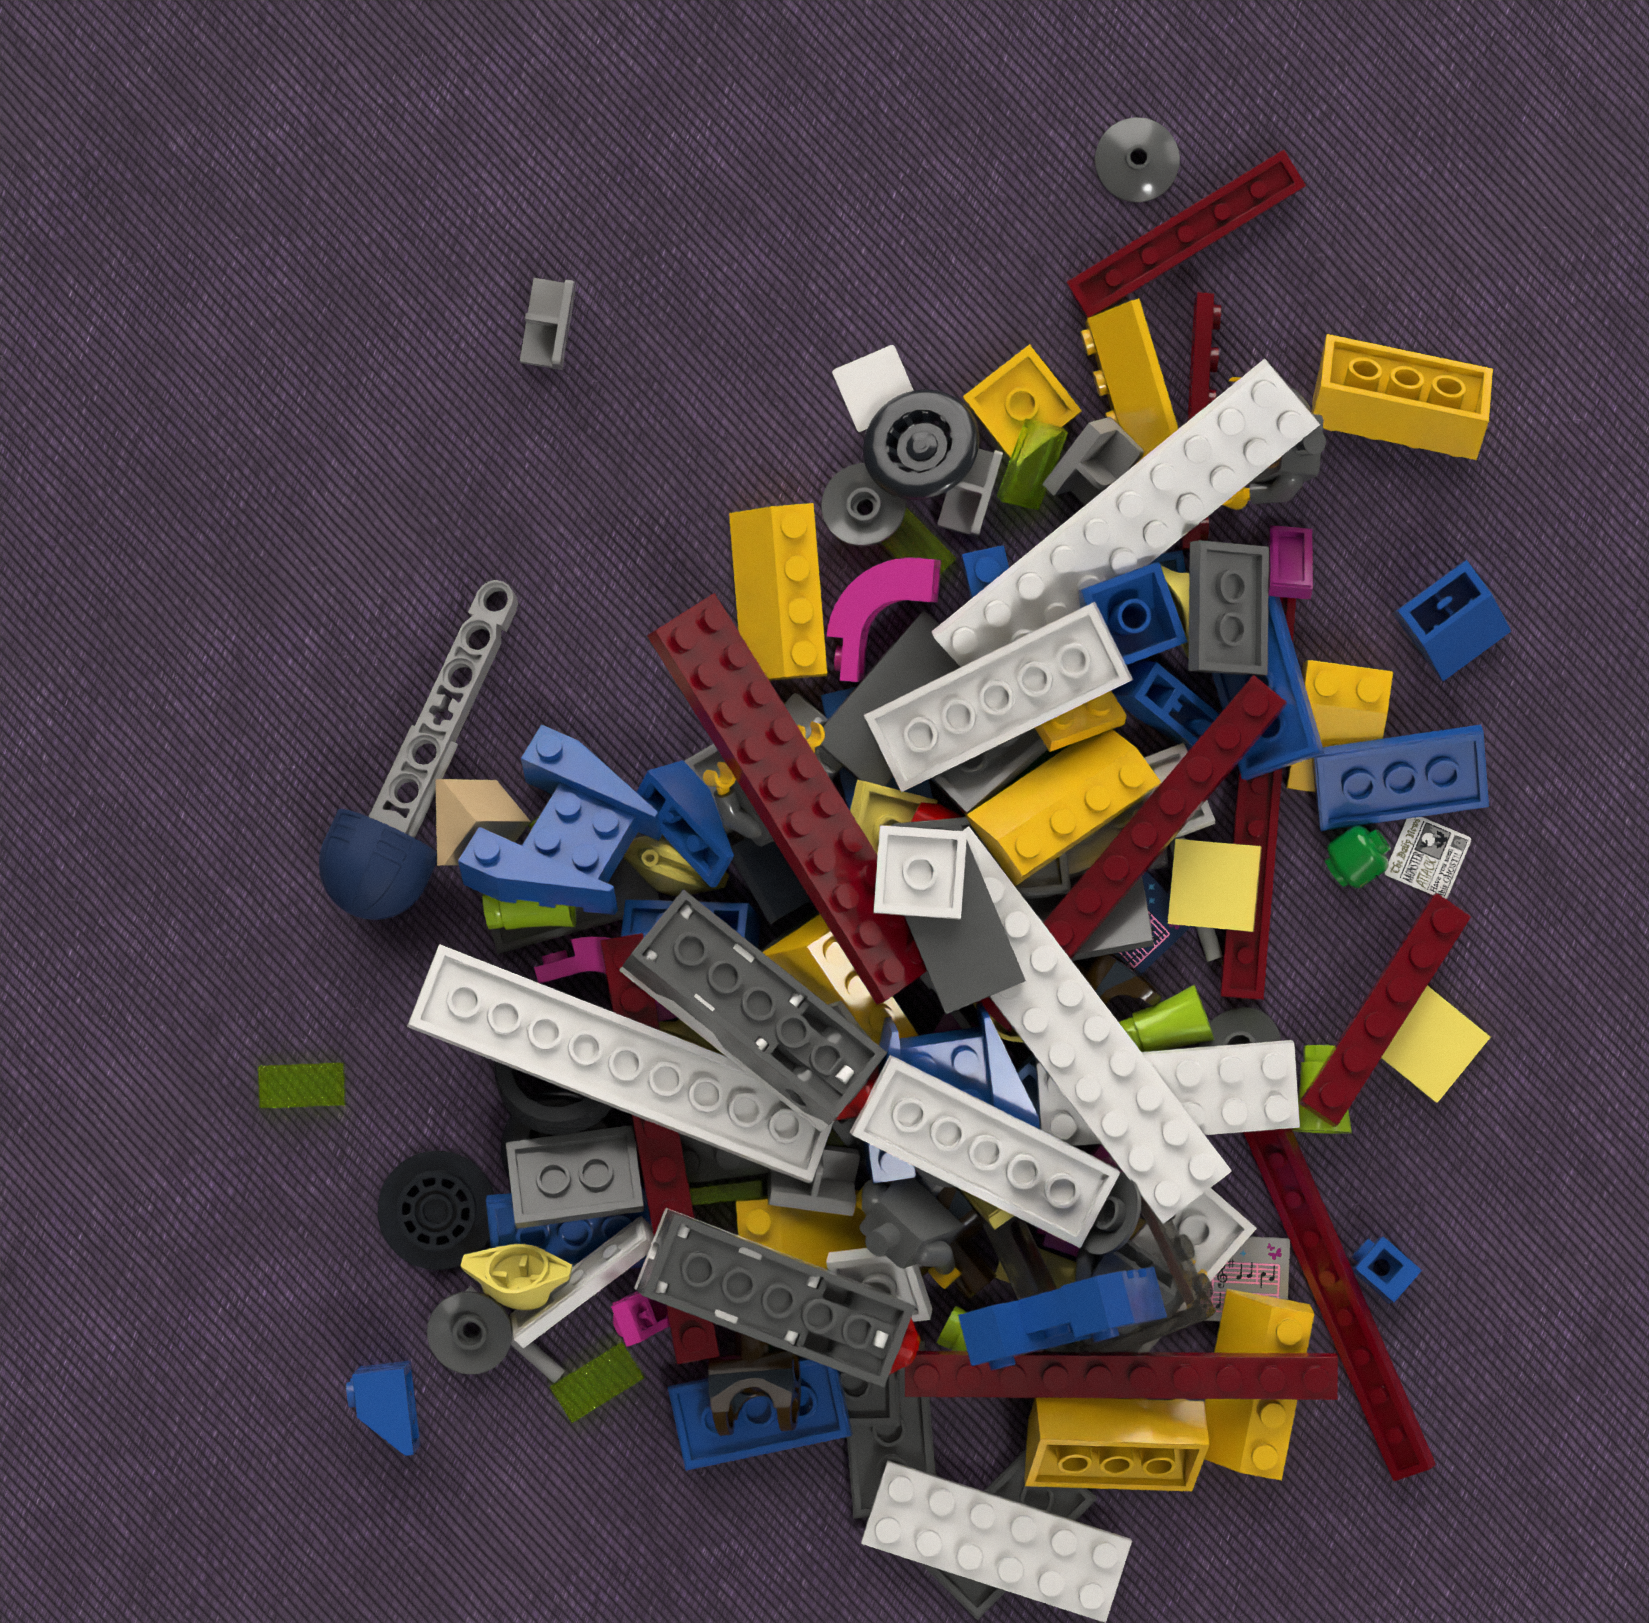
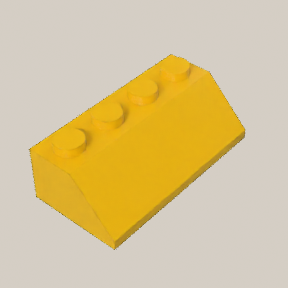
(1130, 374)
(1403, 397)
(779, 589)
(1062, 803)
(823, 968)
(1256, 1433)
(1115, 1443)

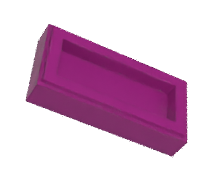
(1290, 562)

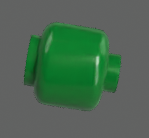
(1357, 856)

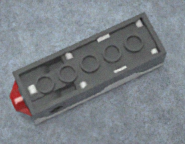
(755, 1013)
(778, 1299)

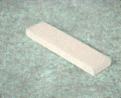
(585, 1280)

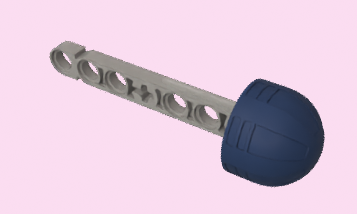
(374, 861)

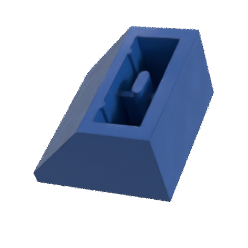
(1453, 620)

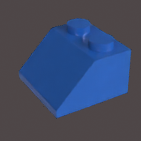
(1137, 612)
(387, 1403)

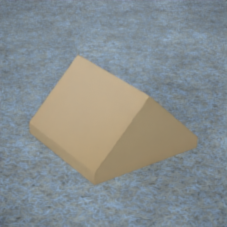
(469, 805)

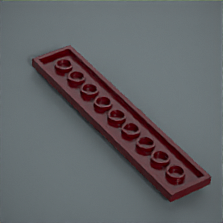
(788, 791)

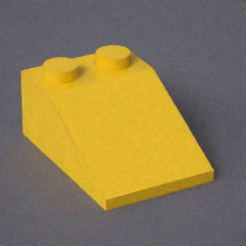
(1347, 708)
(799, 1231)

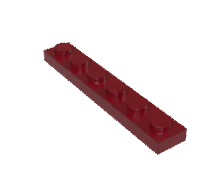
(1185, 234)
(1203, 361)
(1384, 1010)

